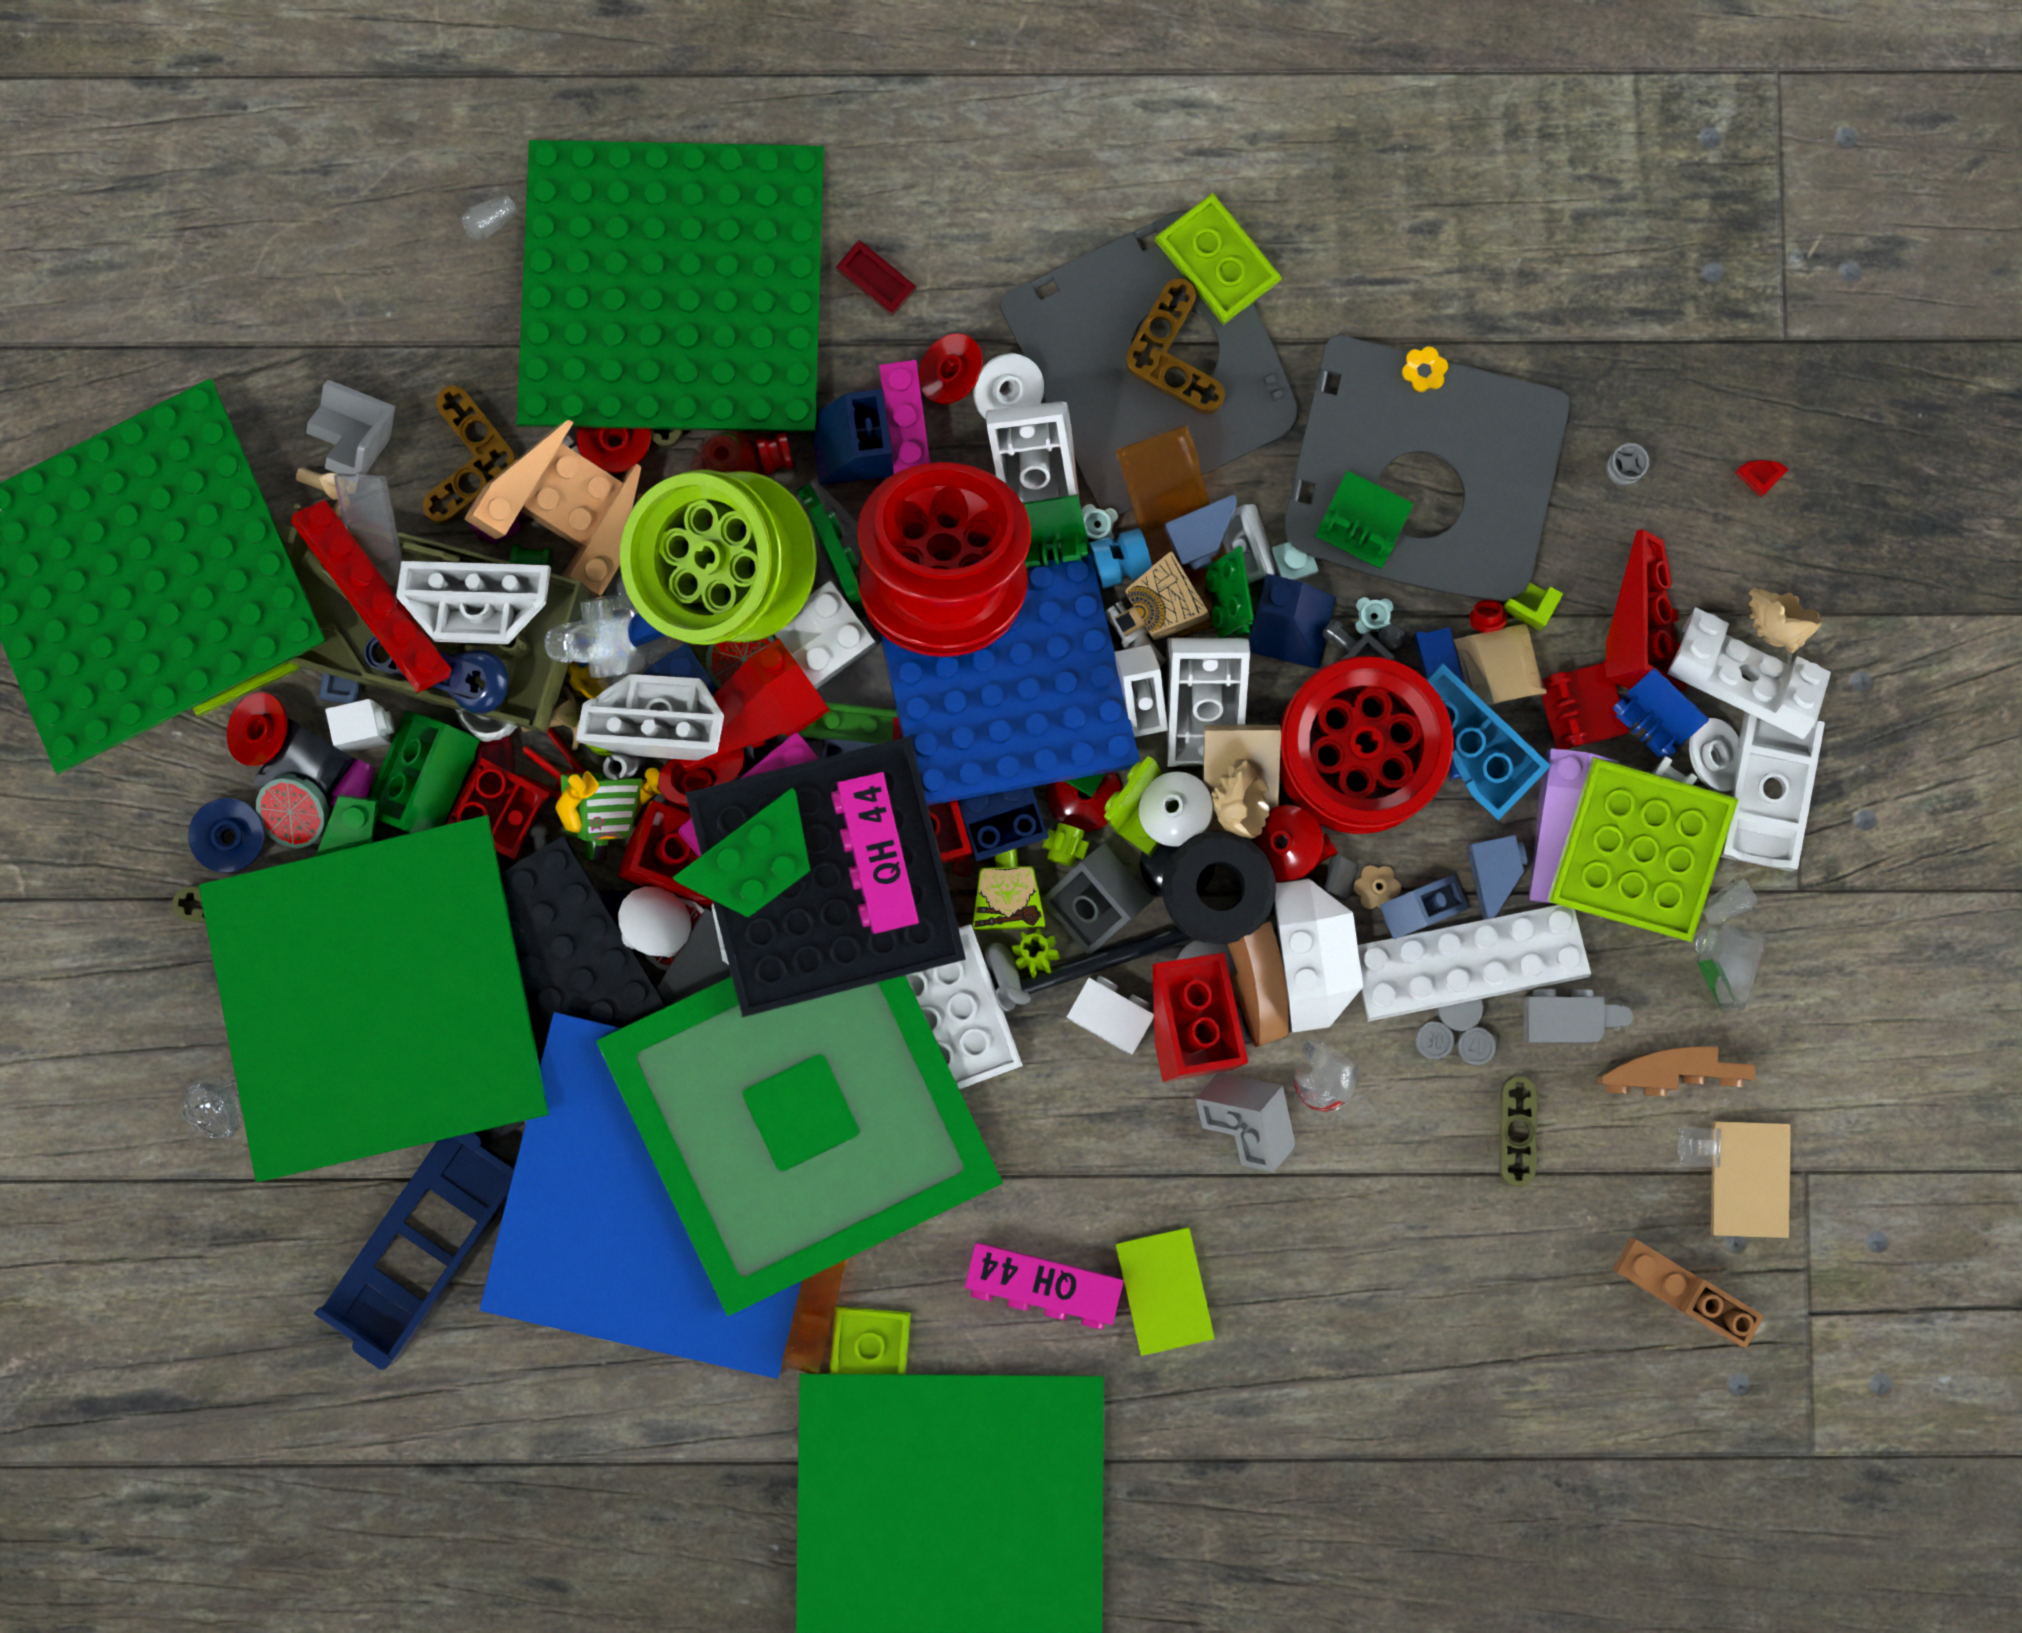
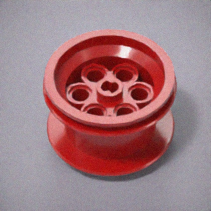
(943, 558)
(1404, 700)

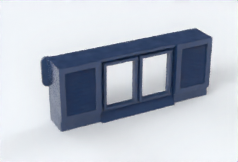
(376, 1308)

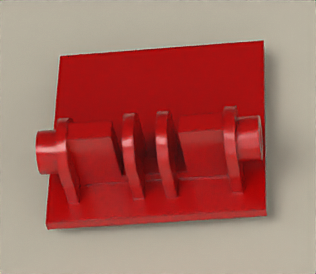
(1581, 707)

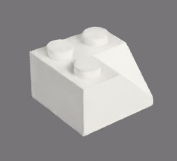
(825, 636)

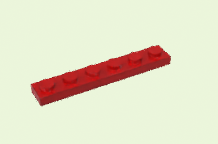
(371, 596)

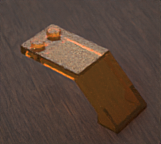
(1162, 486)

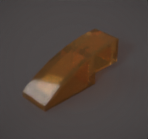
(813, 1320)

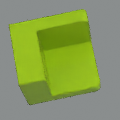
(1533, 606)

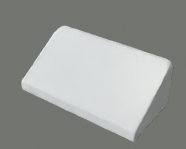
(1248, 531)

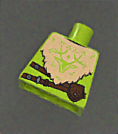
(1007, 896)

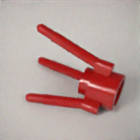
(550, 768)

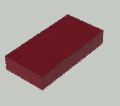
(875, 278)

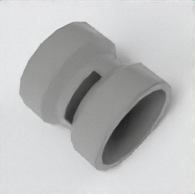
(1632, 459)

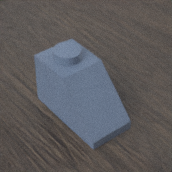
(1200, 533)
(1495, 871)
(1424, 906)

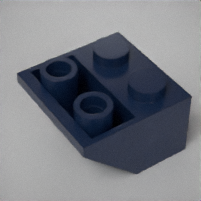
(853, 439)
(1002, 822)

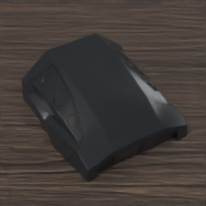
(308, 758)

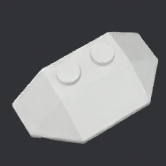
(473, 598)
(653, 718)
(1316, 953)

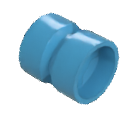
(1131, 549)

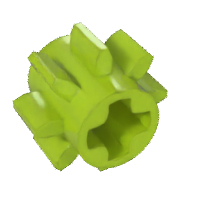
(1065, 845)
(1043, 958)

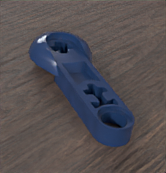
(461, 682)

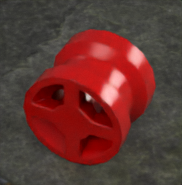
(775, 453)

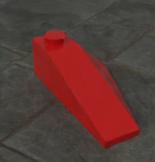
(1643, 618)
(763, 701)

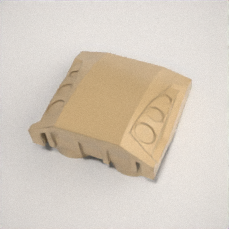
(1500, 665)

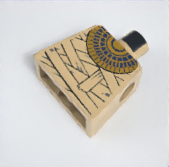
(1162, 601)

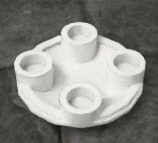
(654, 921)

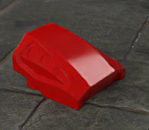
(505, 799)

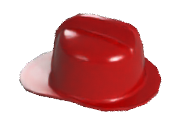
(675, 781)

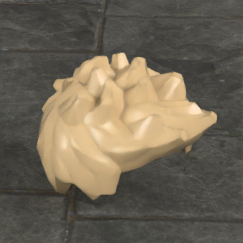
(1782, 619)
(1241, 801)

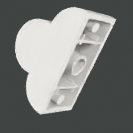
(1034, 450)
(1203, 688)

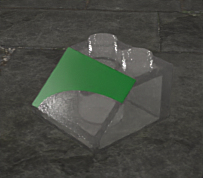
(1729, 963)

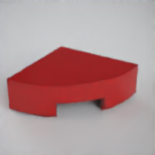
(1761, 475)

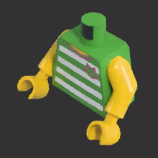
(603, 808)

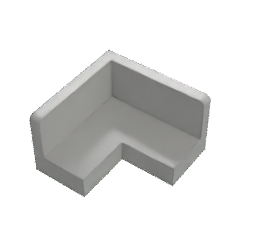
(354, 424)
(1252, 1113)

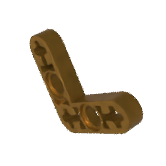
(1163, 361)
(482, 452)

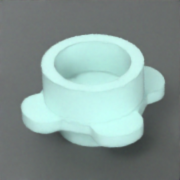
(1106, 517)
(1366, 608)

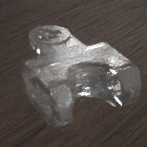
(600, 638)

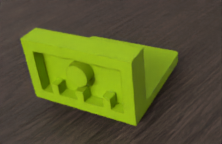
(1124, 807)

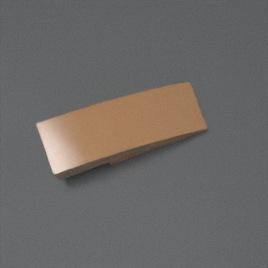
(1261, 985)

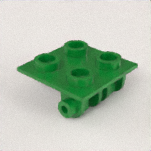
(1364, 519)
(1056, 531)
(1230, 595)

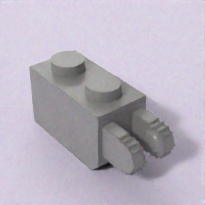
(1570, 1019)

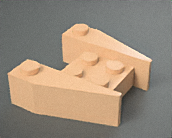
(568, 499)

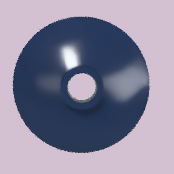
(208, 830)

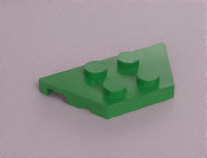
(841, 558)
(753, 860)

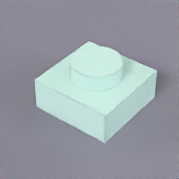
(1293, 563)

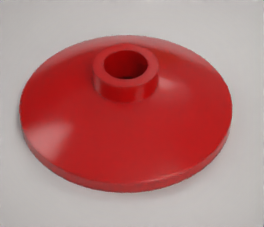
(950, 368)
(595, 447)
(257, 729)
(1080, 813)
(1303, 837)

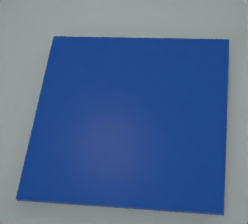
(596, 1237)

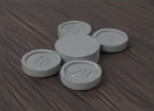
(1474, 1046)

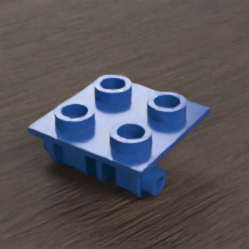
(1661, 712)

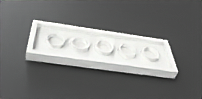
(1471, 961)

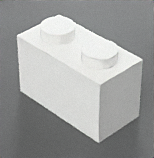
(1142, 689)
(359, 726)
(1111, 1015)

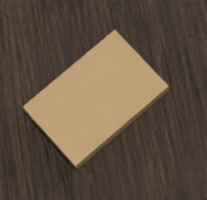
(1238, 743)
(1753, 1180)

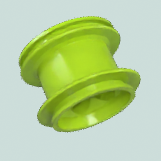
(671, 550)

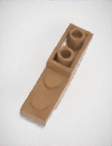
(1661, 1071)
(1688, 1293)

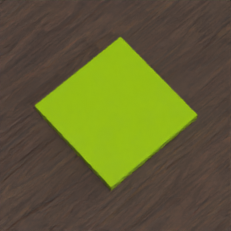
(1642, 849)

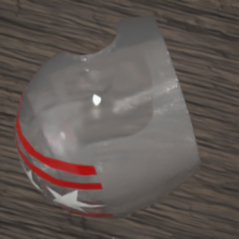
(1331, 1080)

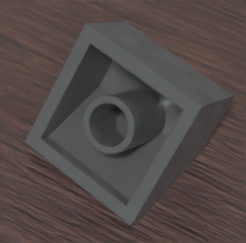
(1096, 899)

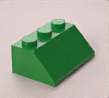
(422, 773)

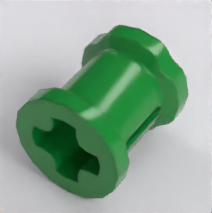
(531, 557)

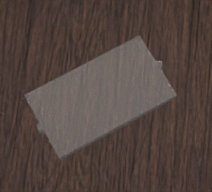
(371, 521)

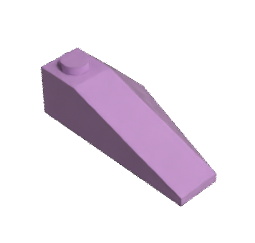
(1556, 807)

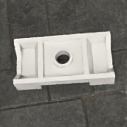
(1778, 691)
(1766, 828)

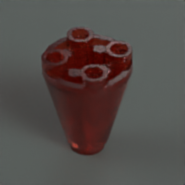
(741, 452)

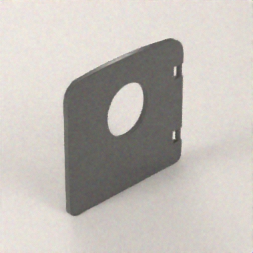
(1082, 349)
(1486, 426)

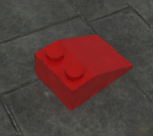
(1196, 1018)

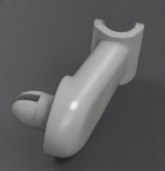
(1002, 964)

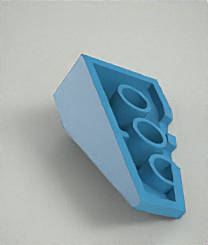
(1486, 750)

